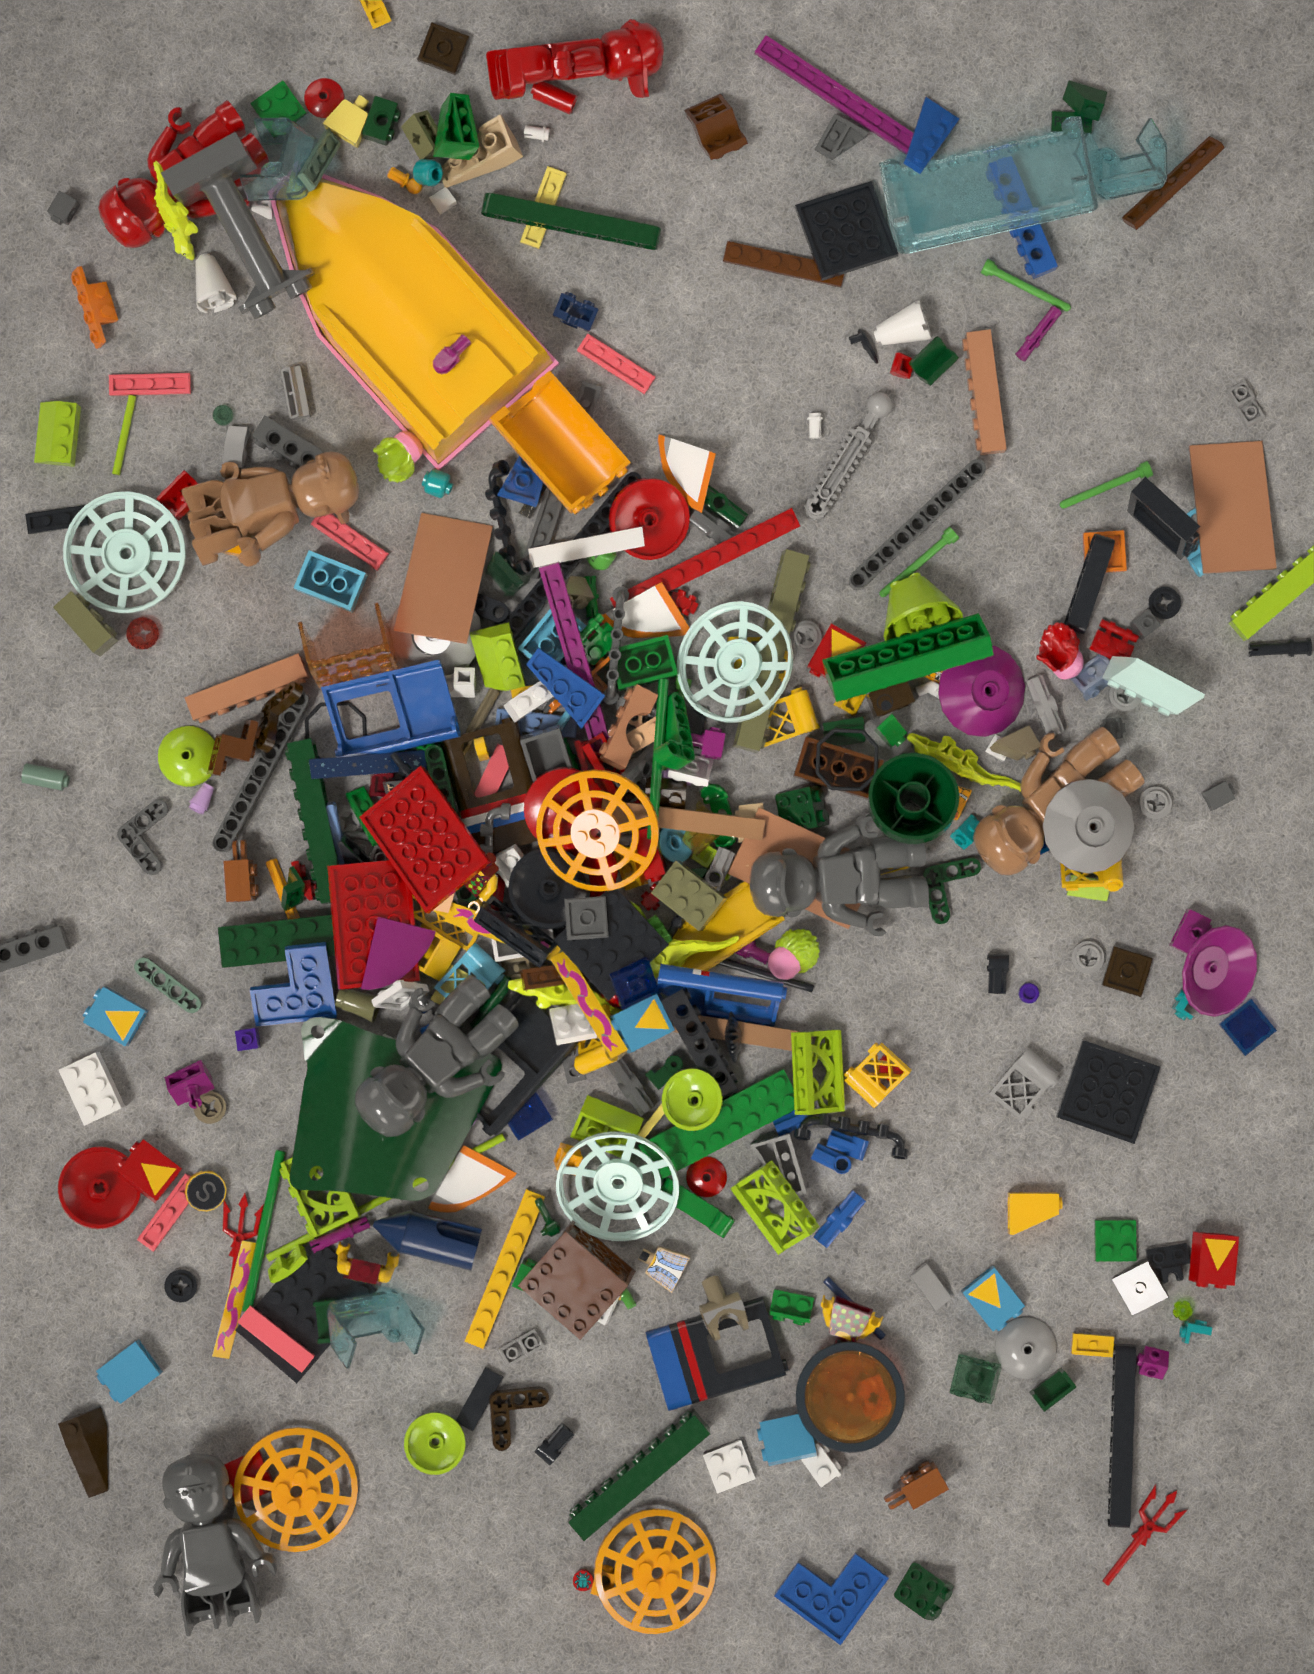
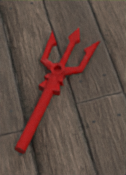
(240, 1236)
(1145, 1531)

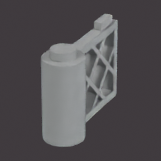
(1038, 1073)

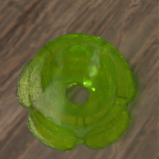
(1188, 1311)

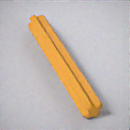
(279, 882)

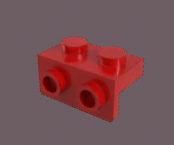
(172, 496)

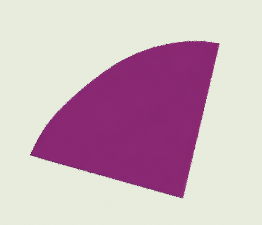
(394, 952)

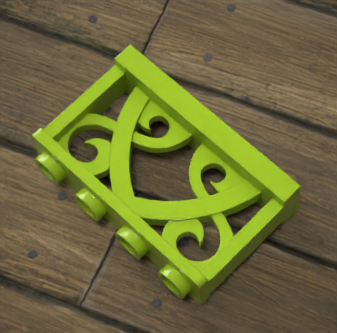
(804, 1060)
(345, 1203)
(794, 1209)

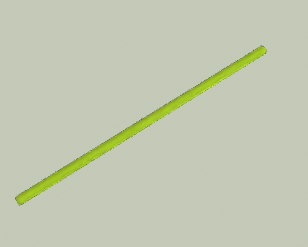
(374, 1203)

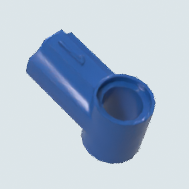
(788, 1122)
(850, 1145)
(829, 1158)

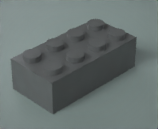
(545, 751)

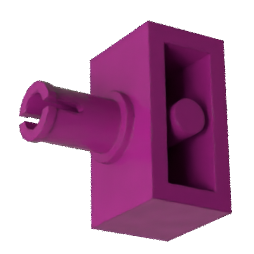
(710, 742)
(1189, 930)
(189, 1084)

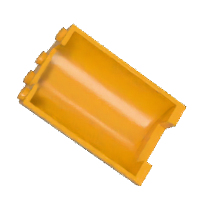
(561, 443)

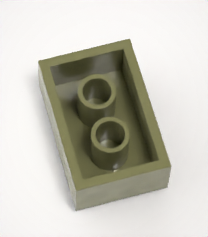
(86, 623)
(689, 895)

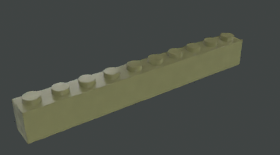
(783, 605)

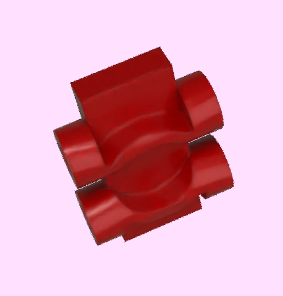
(687, 605)
(649, 900)

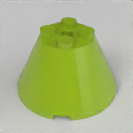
(916, 606)

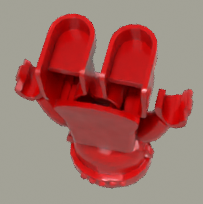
(622, 53)
(131, 209)

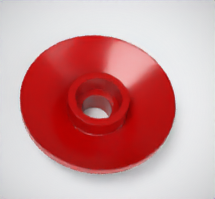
(323, 107)
(709, 1166)

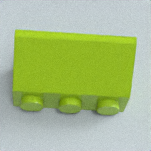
(57, 433)
(498, 657)
(601, 1118)

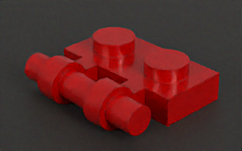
(1110, 646)

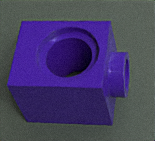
(247, 1039)

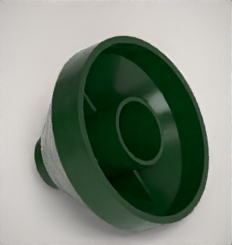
(918, 781)

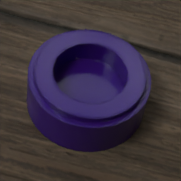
(1028, 993)

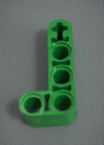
(678, 743)
(700, 1210)

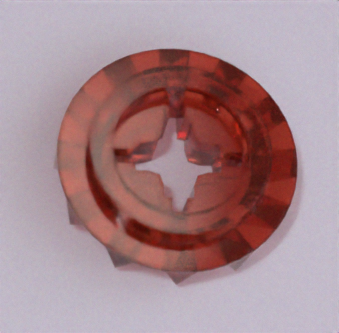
(134, 628)

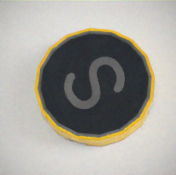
(205, 1190)

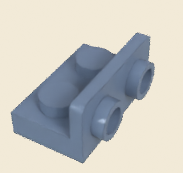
(1090, 679)

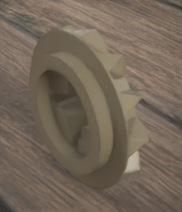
(212, 1116)

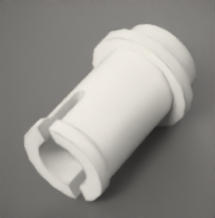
(537, 133)
(815, 425)

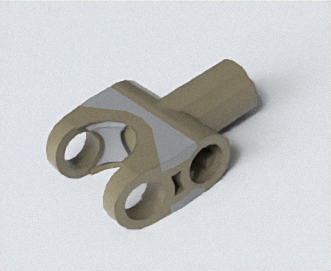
(721, 1307)

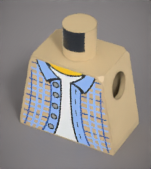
(664, 1266)

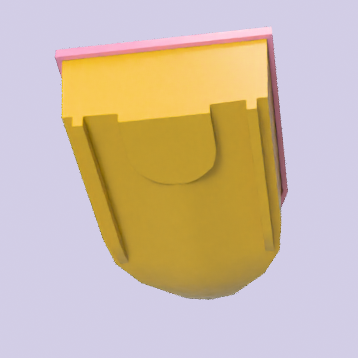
(391, 299)

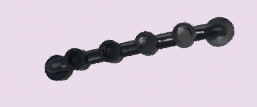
(522, 566)
(862, 1128)

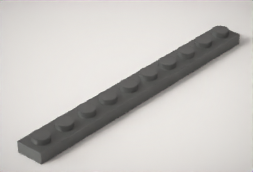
(551, 506)

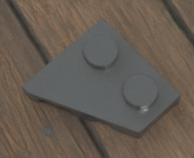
(839, 137)

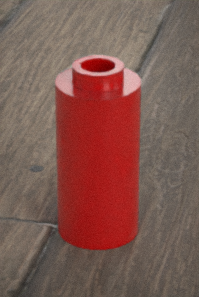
(554, 96)

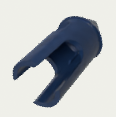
(431, 1238)

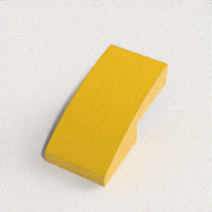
(376, 12)

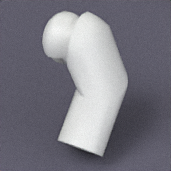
(929, 687)

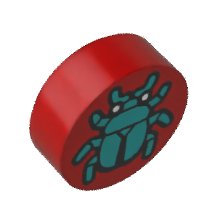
(582, 1580)

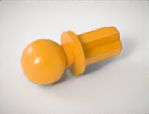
(403, 179)

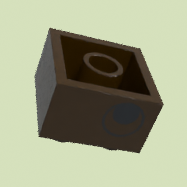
(889, 699)
(672, 792)

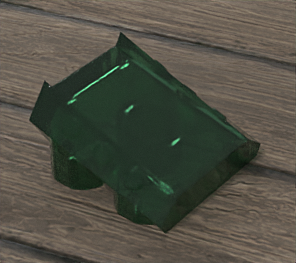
(504, 575)
(975, 1379)

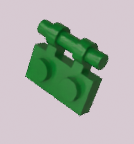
(600, 642)

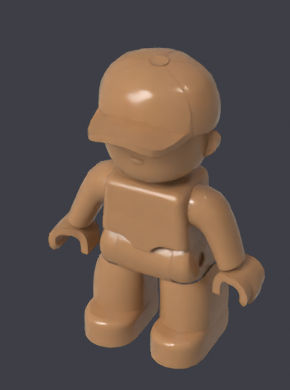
(261, 506)
(1016, 833)

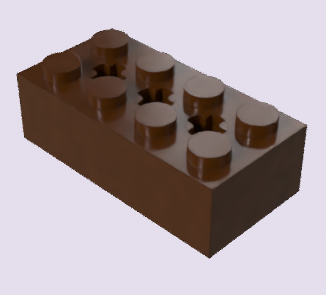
(831, 756)

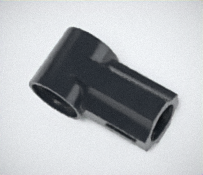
(997, 972)
(552, 1447)

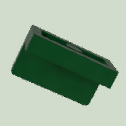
(933, 361)
(841, 739)
(293, 891)

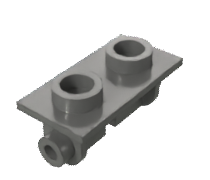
(571, 1073)

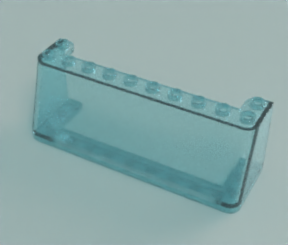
(990, 190)

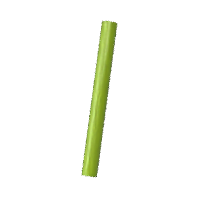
(124, 435)

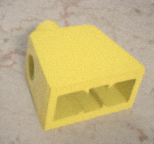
(348, 120)

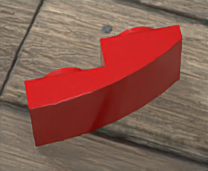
(309, 891)

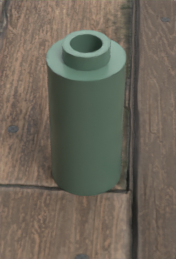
(45, 777)

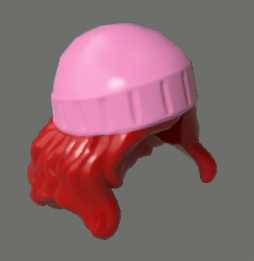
(1061, 651)

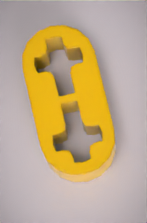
(481, 749)

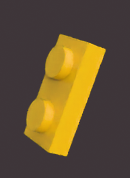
(1092, 1345)

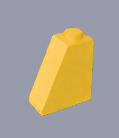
(1030, 1209)

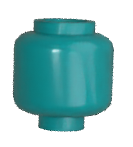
(427, 172)
(437, 483)

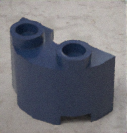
(574, 312)

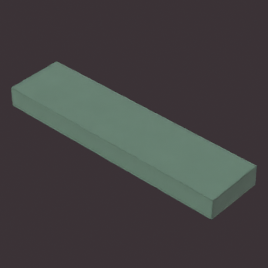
(319, 159)

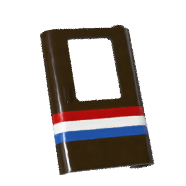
(474, 809)

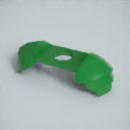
(718, 799)

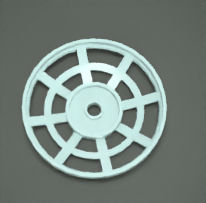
(113, 547)
(726, 657)
(617, 1194)

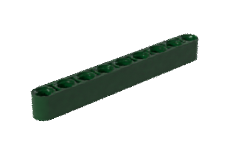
(570, 221)
(445, 783)

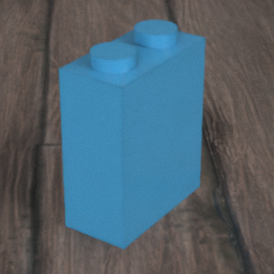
(128, 1372)
(785, 1440)

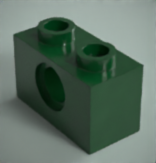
(381, 109)

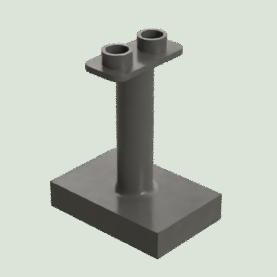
(213, 175)

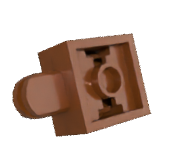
(240, 875)
(918, 1486)

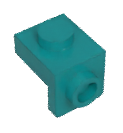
(964, 833)
(1179, 1006)
(1198, 1326)

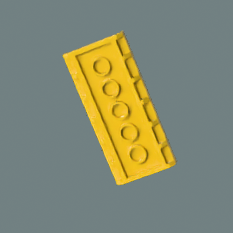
(734, 918)

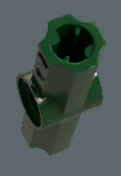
(729, 511)

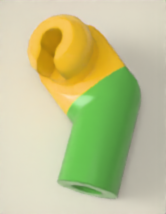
(627, 1299)

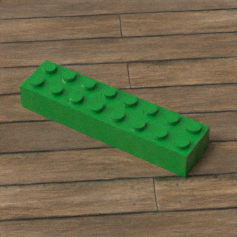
(908, 657)
(738, 1117)

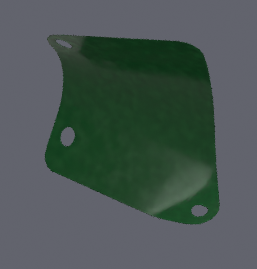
(345, 1146)

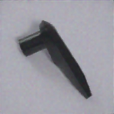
(861, 336)

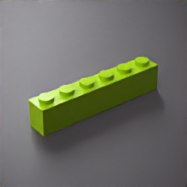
(1274, 597)

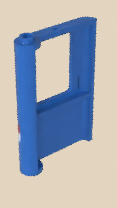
(420, 703)
(703, 983)

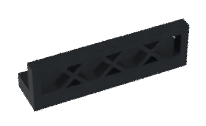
(513, 933)

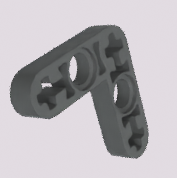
(137, 831)

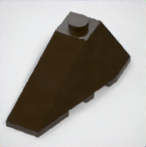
(87, 1445)

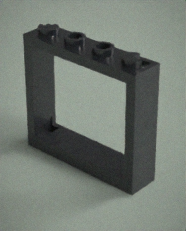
(1163, 519)

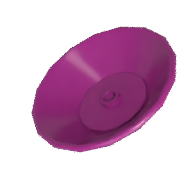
(965, 698)
(1219, 971)

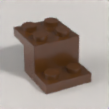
(716, 127)
(233, 748)

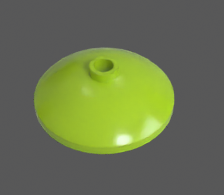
(186, 771)
(678, 1098)
(429, 1457)

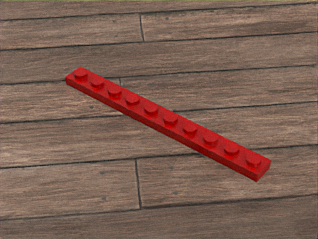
(720, 554)

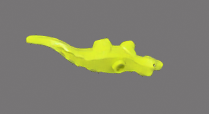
(174, 217)
(959, 761)
(679, 951)
(554, 996)

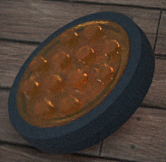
(850, 1397)

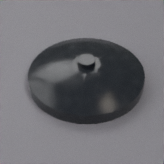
(540, 893)

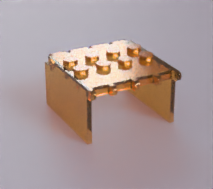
(354, 664)

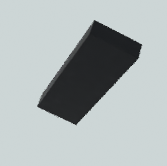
(53, 520)
(478, 1398)

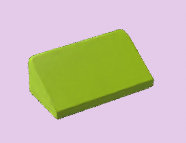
(1095, 893)

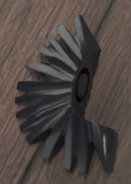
(733, 1037)

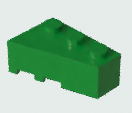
(456, 129)

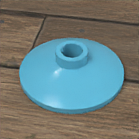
(679, 850)

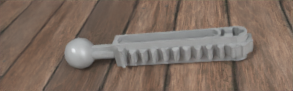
(879, 406)

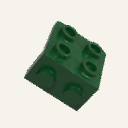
(803, 807)
(923, 1592)

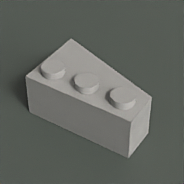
(782, 1153)

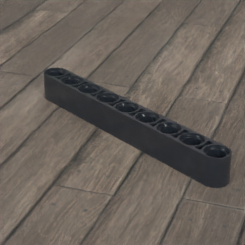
(1122, 1435)

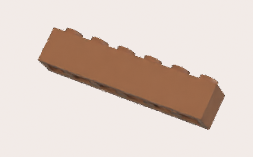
(985, 392)
(246, 688)

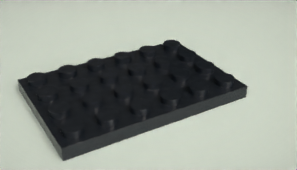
(291, 1305)

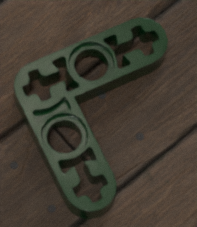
(943, 877)

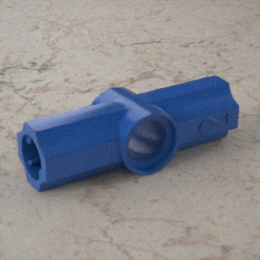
(839, 1219)

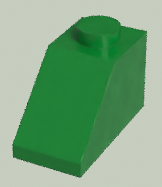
(891, 731)

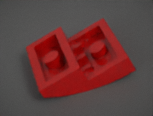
(251, 1470)

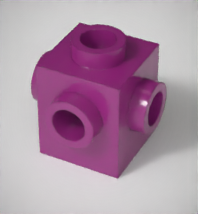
(1153, 1362)

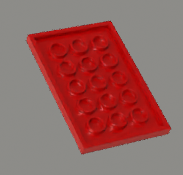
(424, 839)
(357, 899)

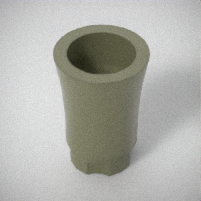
(357, 1003)

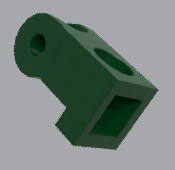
(672, 1065)

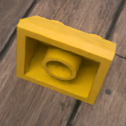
(438, 956)

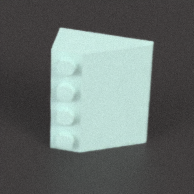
(1150, 685)

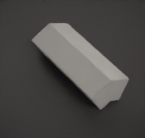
(295, 392)

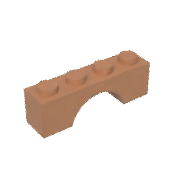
(617, 749)

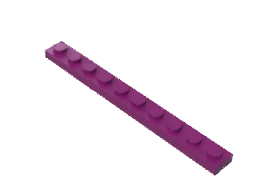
(834, 94)
(571, 641)

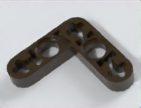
(271, 711)
(503, 1410)

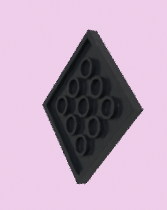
(846, 230)
(628, 941)
(1108, 1091)

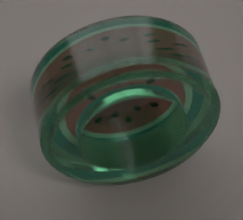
(222, 415)

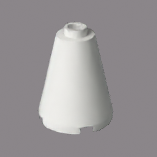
(212, 285)
(904, 326)

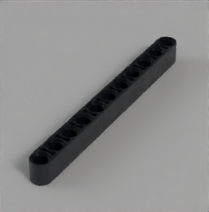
(539, 601)

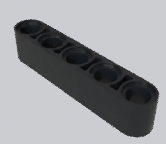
(1089, 583)

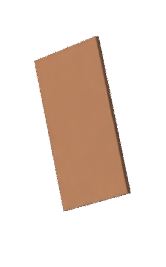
(1232, 507)
(443, 578)
(776, 837)

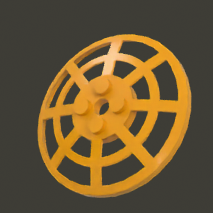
(602, 820)
(295, 1476)
(644, 1565)

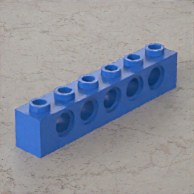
(1033, 266)

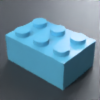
(330, 581)
(546, 638)

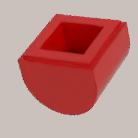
(900, 366)

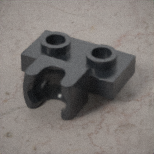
(1169, 1260)

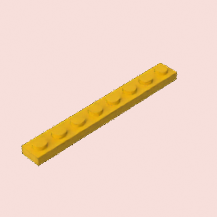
(504, 1270)

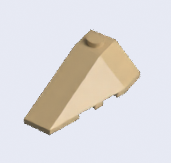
(496, 151)

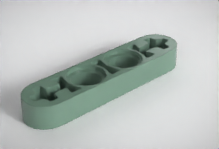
(167, 986)

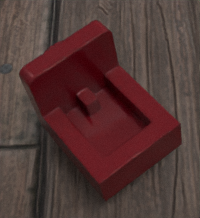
(376, 784)

